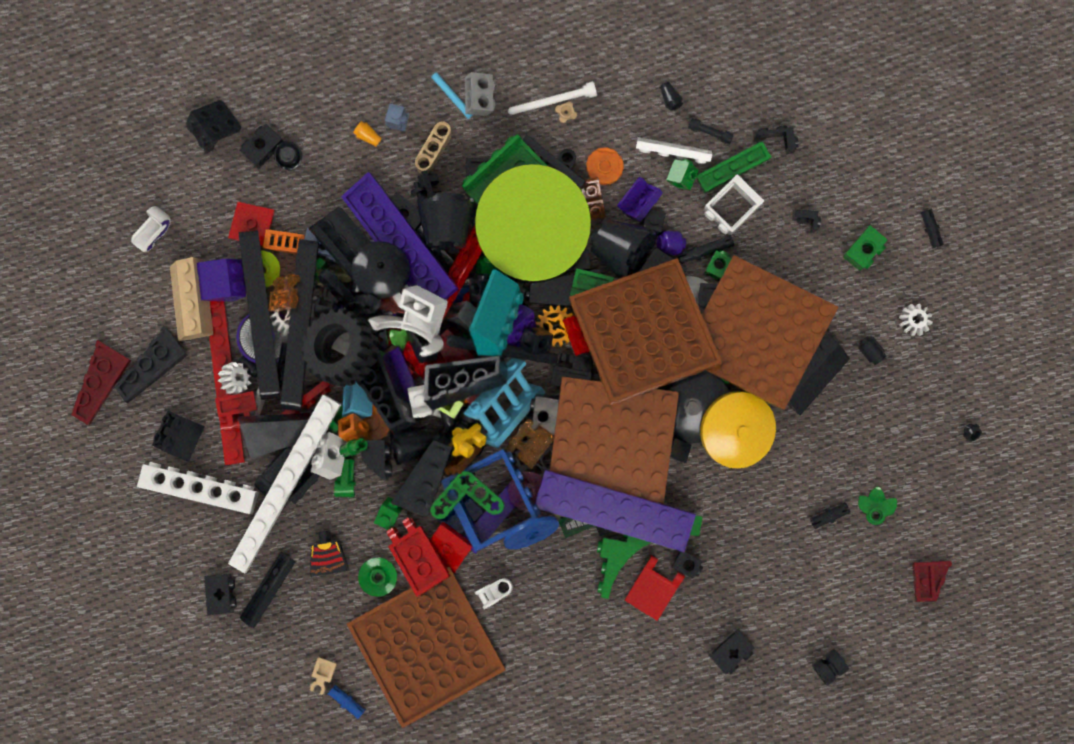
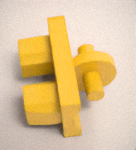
(465, 438)

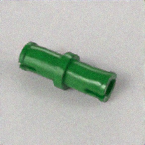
(353, 447)

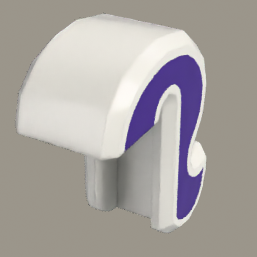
(152, 229)

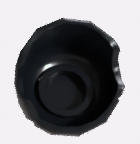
(285, 151)

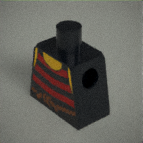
(327, 556)

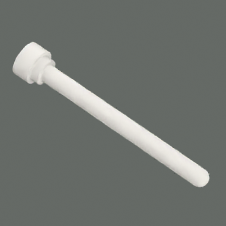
(587, 90)

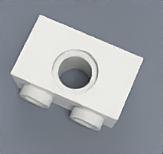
(327, 459)

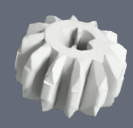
(911, 312)
(234, 378)

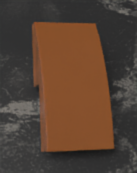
(594, 198)

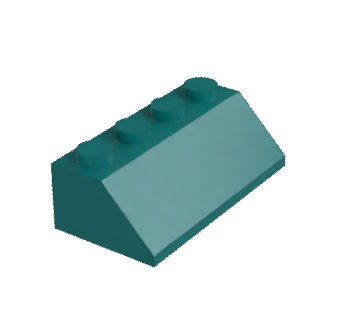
(496, 315)

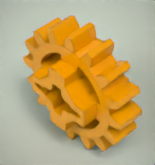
(547, 321)

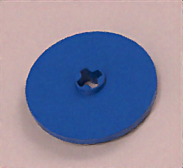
(531, 532)

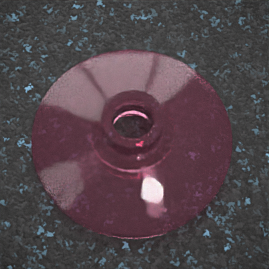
(531, 480)

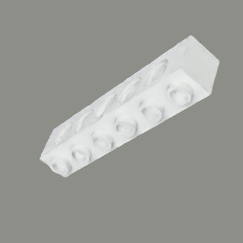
(149, 480)

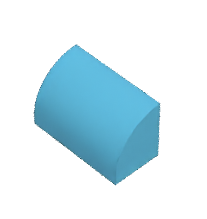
(356, 402)

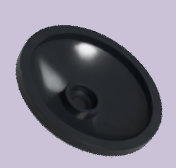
(380, 282)

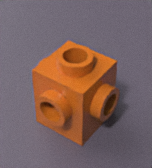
(352, 428)

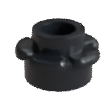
(972, 432)

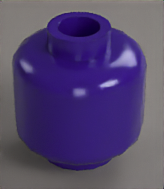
(671, 242)

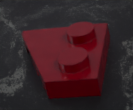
(929, 579)

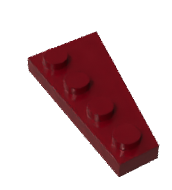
(102, 375)

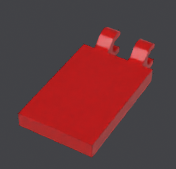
(417, 557)

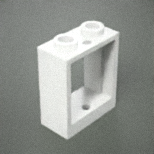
(746, 191)

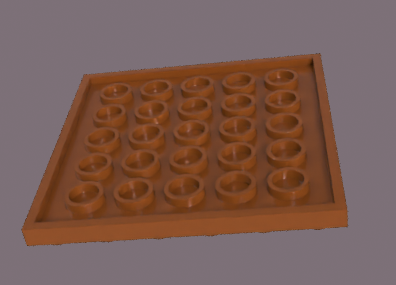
(644, 331)
(764, 331)
(615, 444)
(425, 649)

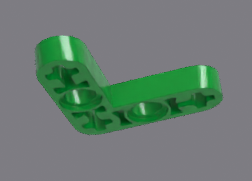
(462, 491)

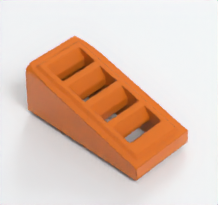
(284, 235)

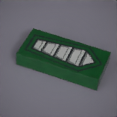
(572, 526)

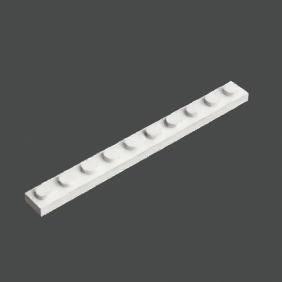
(284, 483)

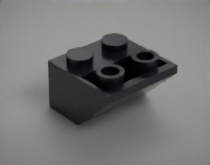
(177, 436)
(377, 459)

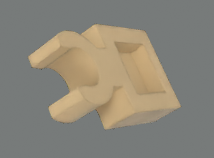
(323, 672)

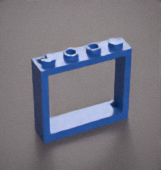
(463, 514)

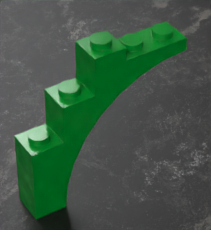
(619, 552)

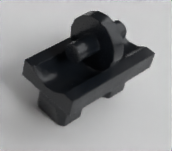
(425, 184)

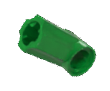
(345, 483)

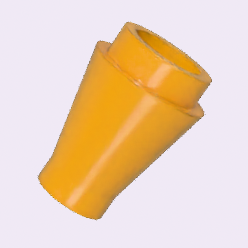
(366, 133)

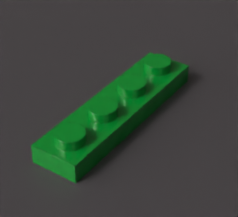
(731, 167)

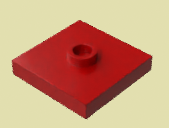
(250, 218)
(450, 546)

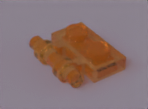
(284, 293)
(535, 447)

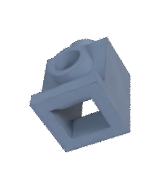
(396, 117)

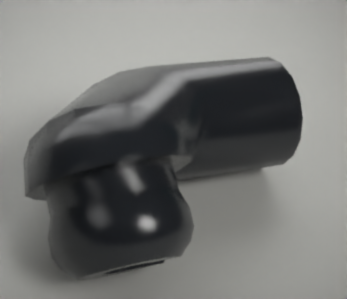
(448, 422)

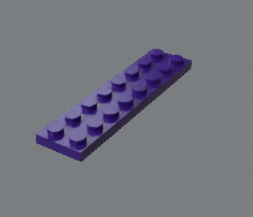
(388, 224)
(615, 510)

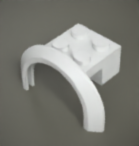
(422, 316)

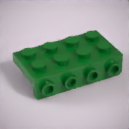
(512, 155)

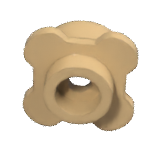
(568, 106)

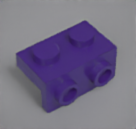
(639, 200)

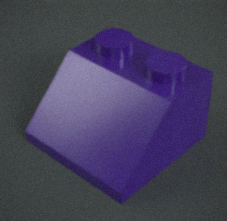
(221, 280)

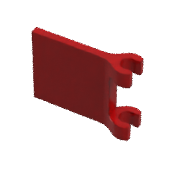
(652, 590)

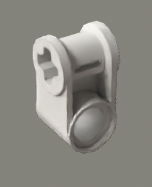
(493, 593)

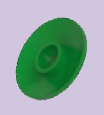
(367, 577)

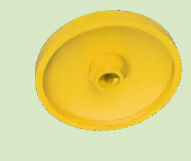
(738, 429)

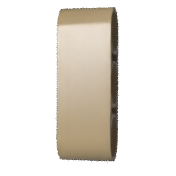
(433, 139)

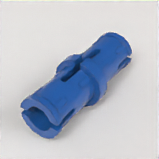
(346, 702)

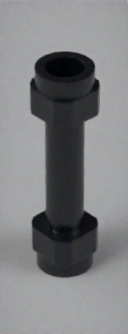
(696, 125)

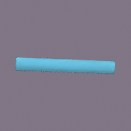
(450, 93)

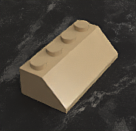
(191, 313)

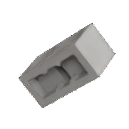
(474, 92)

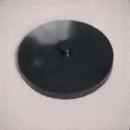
(694, 398)

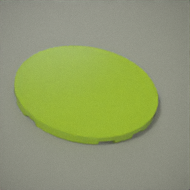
(532, 222)

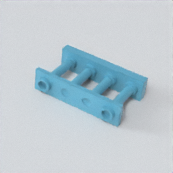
(514, 414)

